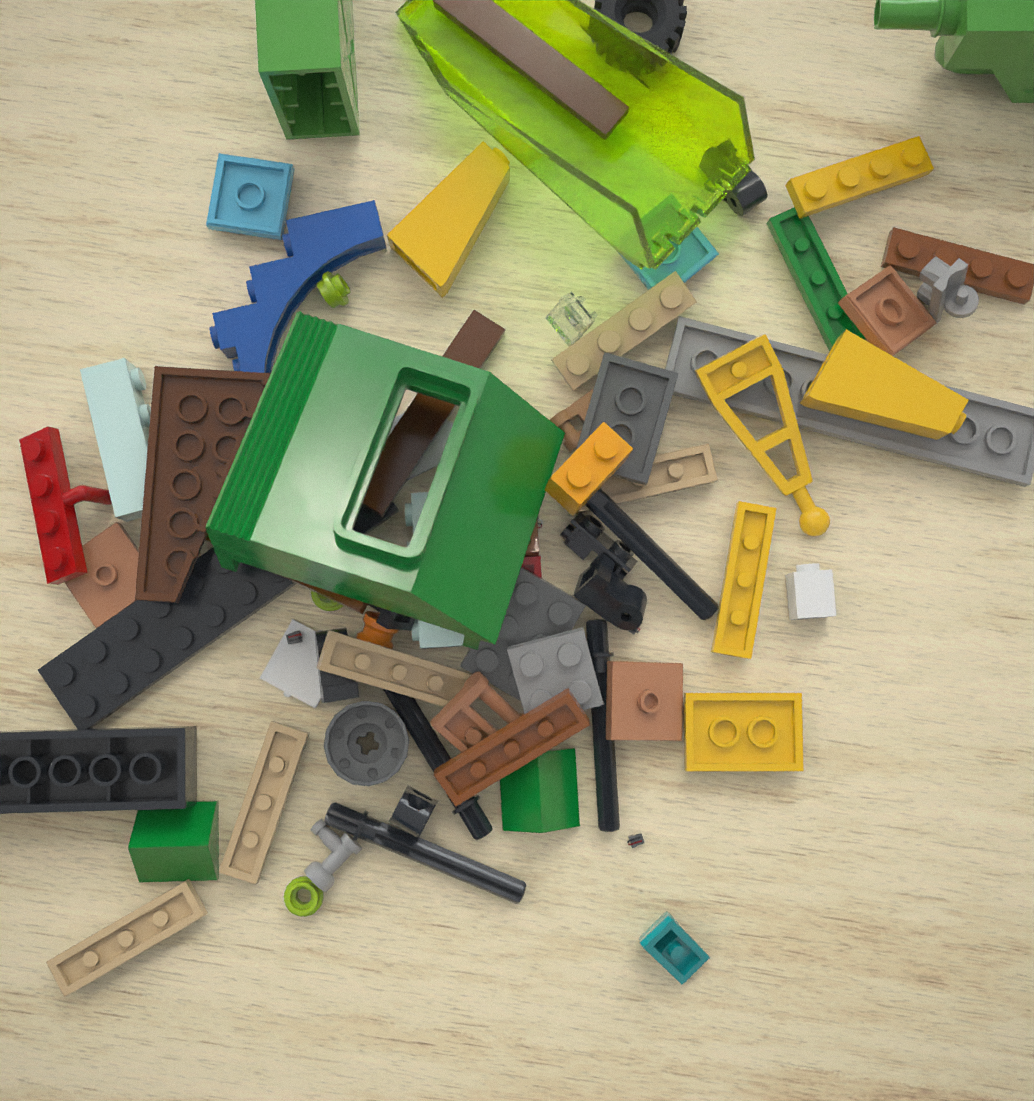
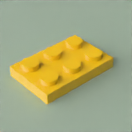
(743, 732)

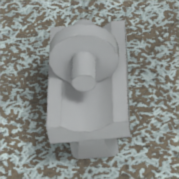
(946, 289)

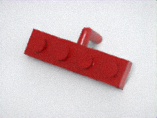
(54, 505)

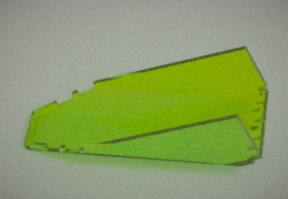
(655, 167)

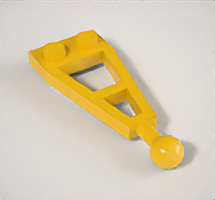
(733, 374)

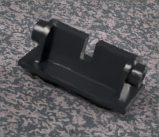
(590, 536)

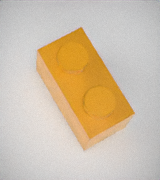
(588, 468)

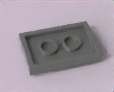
(634, 404)
(533, 613)

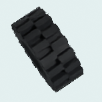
(666, 15)

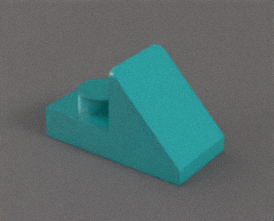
(673, 948)

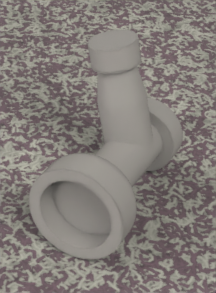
(322, 873)

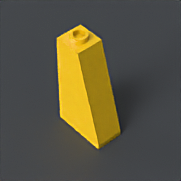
(451, 217)
(883, 391)

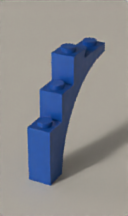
(279, 287)

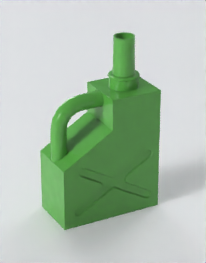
(974, 37)
(309, 65)

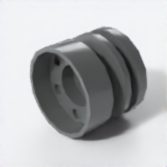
(346, 754)

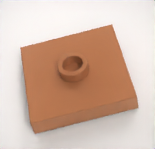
(887, 312)
(111, 575)
(644, 701)

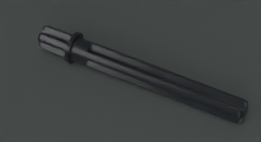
(652, 555)
(603, 749)
(436, 755)
(425, 852)

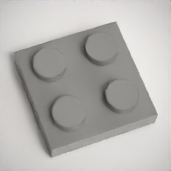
(552, 665)

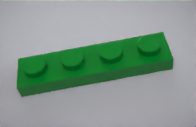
(812, 273)

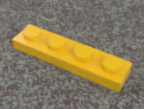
(859, 177)
(743, 580)

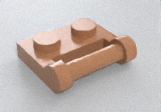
(462, 723)

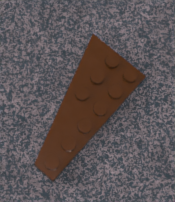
(191, 445)

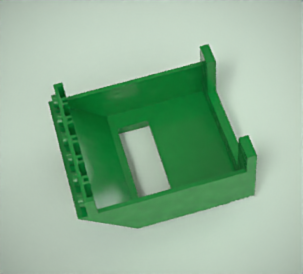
(315, 453)

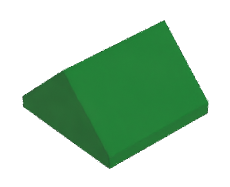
(542, 794)
(176, 843)

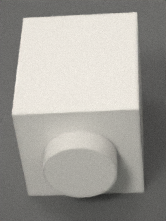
(810, 592)

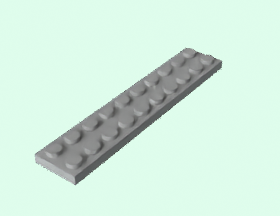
(990, 443)

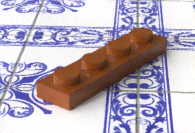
(986, 271)
(511, 747)

